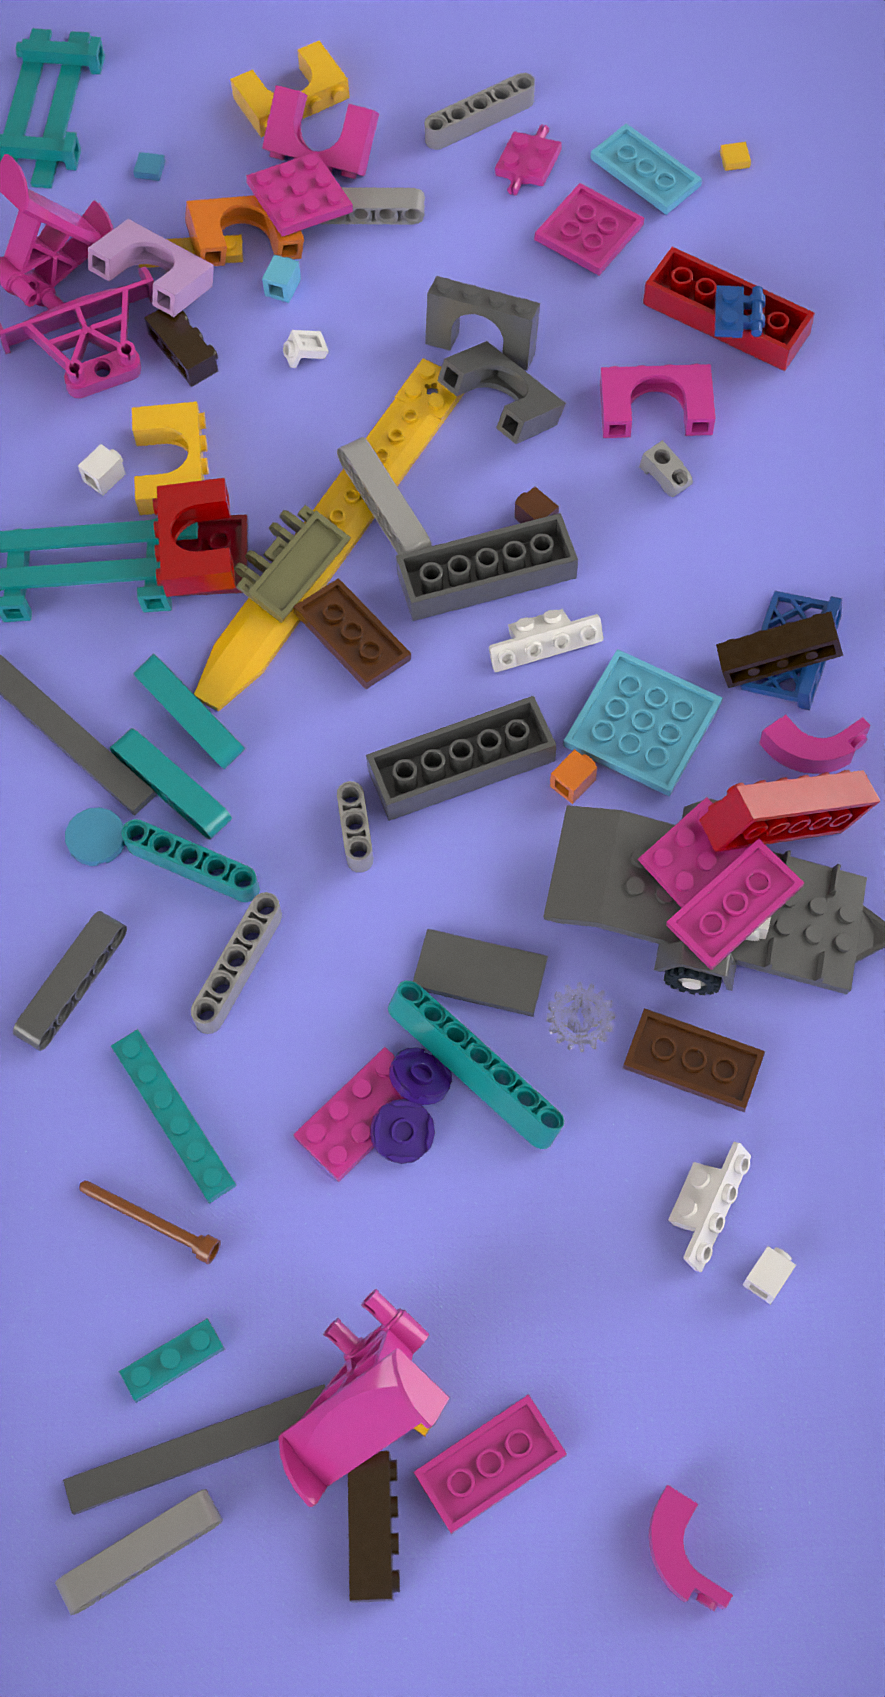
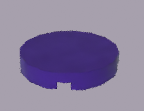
(419, 1076)
(402, 1131)

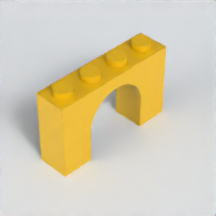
(325, 88)
(169, 424)

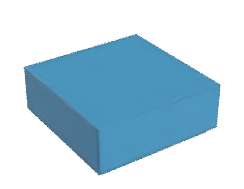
(149, 166)

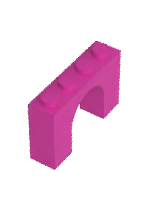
(285, 138)
(686, 383)

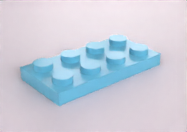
(646, 168)

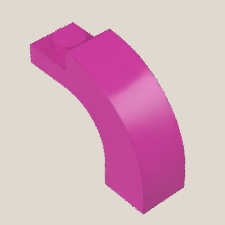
(812, 754)
(668, 1553)

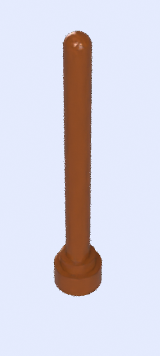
(203, 1246)

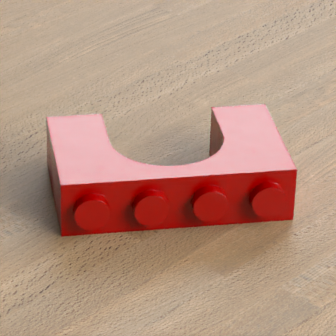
(177, 508)

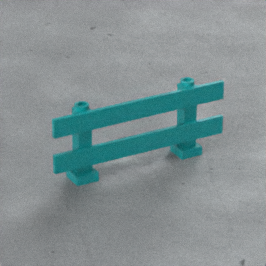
(52, 146)
(20, 576)

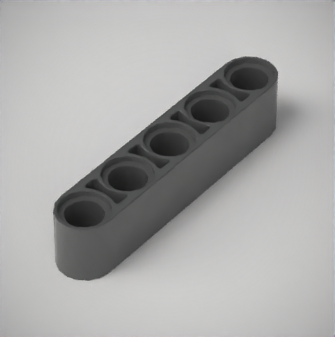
(69, 980)

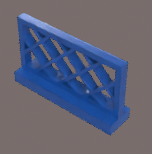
(810, 675)

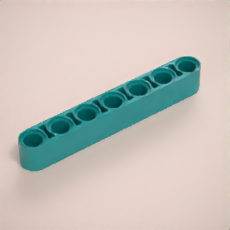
(476, 1065)

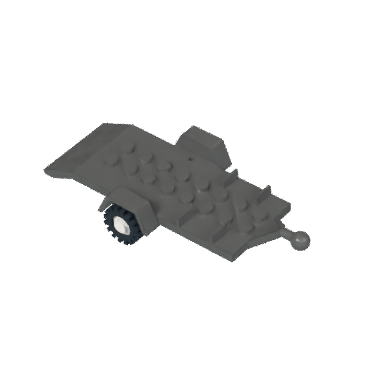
(606, 887)

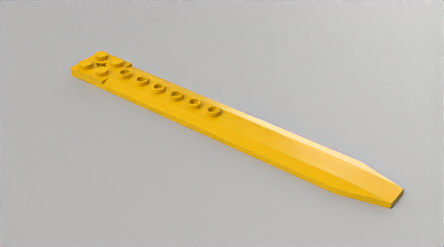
(398, 440)

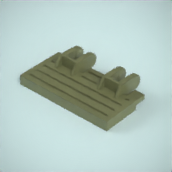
(295, 561)

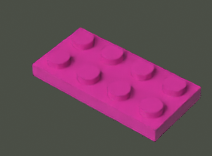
(734, 904)
(341, 1128)
(489, 1464)

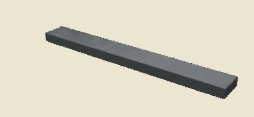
(73, 739)
(186, 1453)

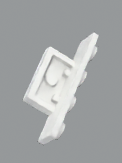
(544, 637)
(706, 1202)

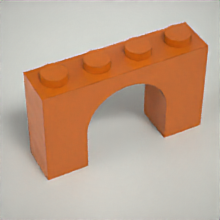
(209, 217)

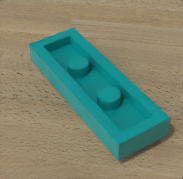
(171, 1360)

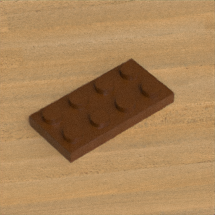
(352, 633)
(694, 1060)

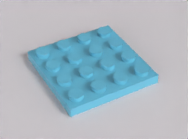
(643, 722)

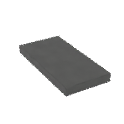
(480, 972)

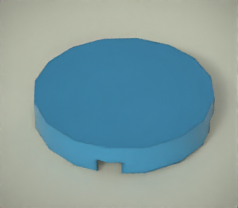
(94, 836)

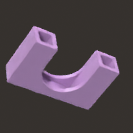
(133, 245)

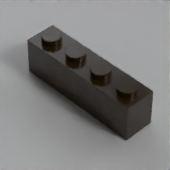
(779, 649)
(370, 1530)

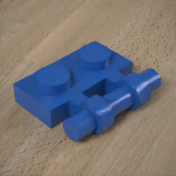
(730, 311)

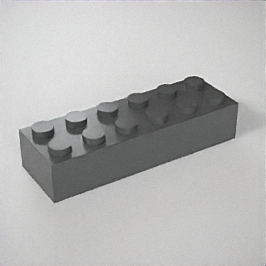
(486, 566)
(461, 757)

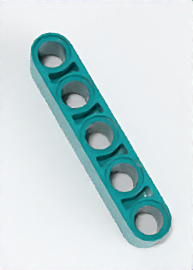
(189, 711)
(171, 783)
(182, 849)

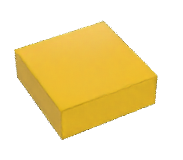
(735, 156)

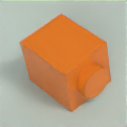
(573, 776)

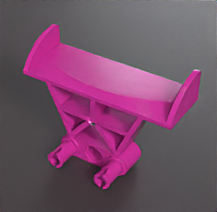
(49, 251)
(81, 378)
(364, 1405)

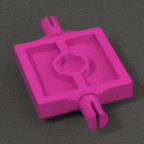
(528, 159)

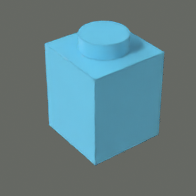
(281, 278)

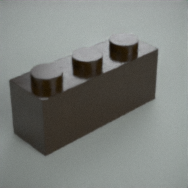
(182, 345)

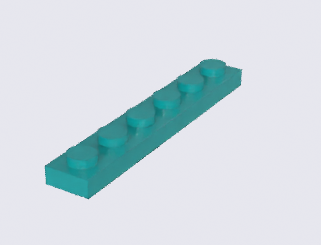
(173, 1116)

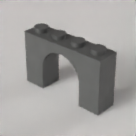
(513, 316)
(485, 366)

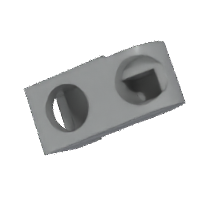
(666, 469)

